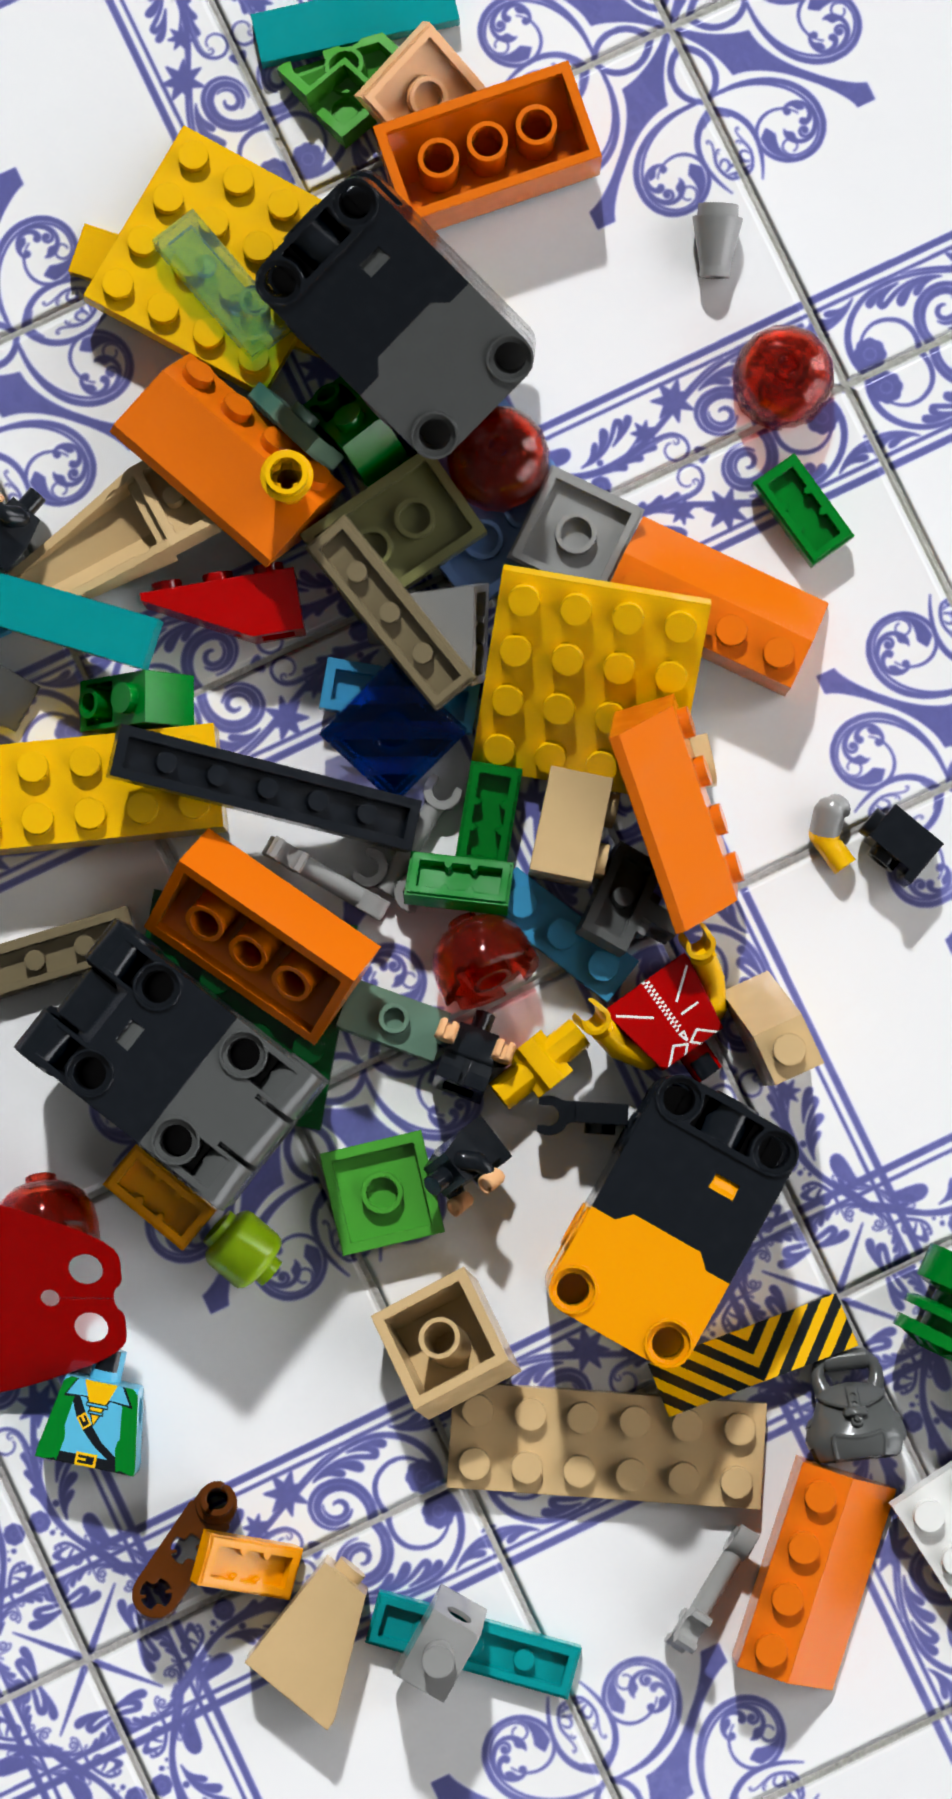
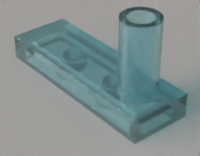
(220, 284)

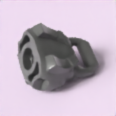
(852, 1417)

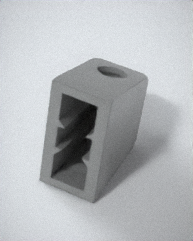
(461, 618)
(441, 1643)

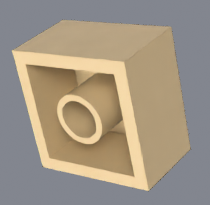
(572, 827)
(445, 1343)

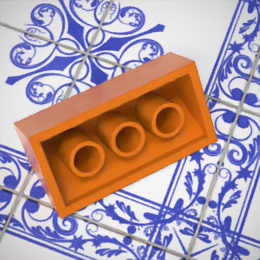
(491, 147)
(212, 453)
(754, 620)
(675, 810)
(261, 935)
(812, 1575)

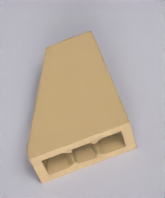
(772, 1029)
(313, 1639)

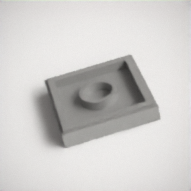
(575, 529)

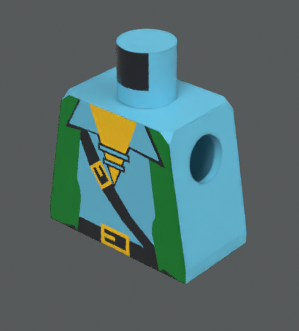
(96, 1420)

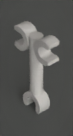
(325, 877)
(393, 877)
(696, 1618)

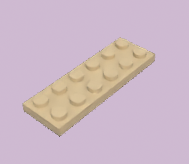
(608, 1446)

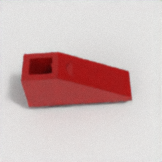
(247, 607)

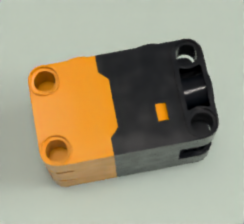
(670, 1219)

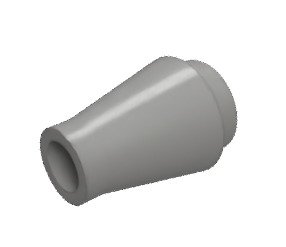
(716, 237)

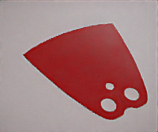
(42, 1339)

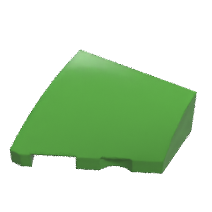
(331, 83)

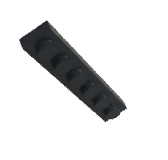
(263, 788)

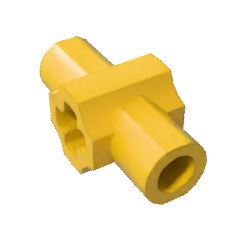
(539, 1064)

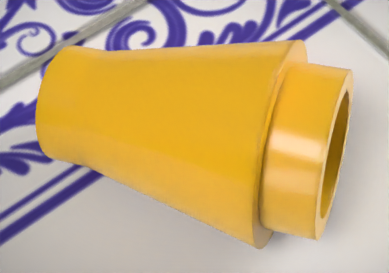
(283, 466)

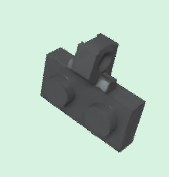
(625, 904)

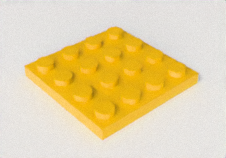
(247, 213)
(573, 656)

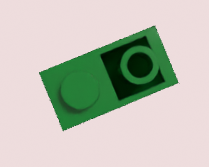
(356, 431)
(136, 699)

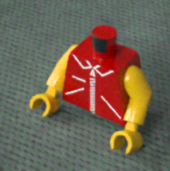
(667, 1014)

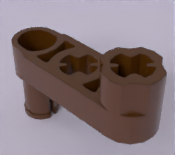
(164, 1568)

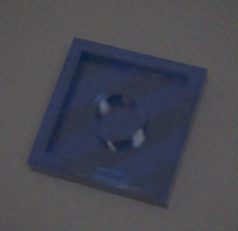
(392, 731)

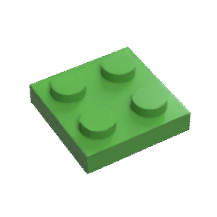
(381, 1193)

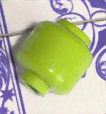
(243, 1249)

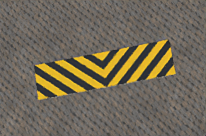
(755, 1354)

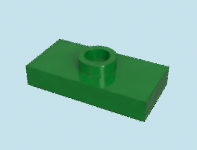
(802, 510)
(488, 811)
(459, 883)

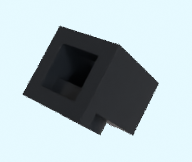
(899, 843)

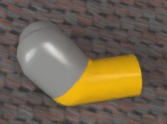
(826, 830)

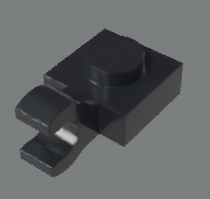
(597, 1117)

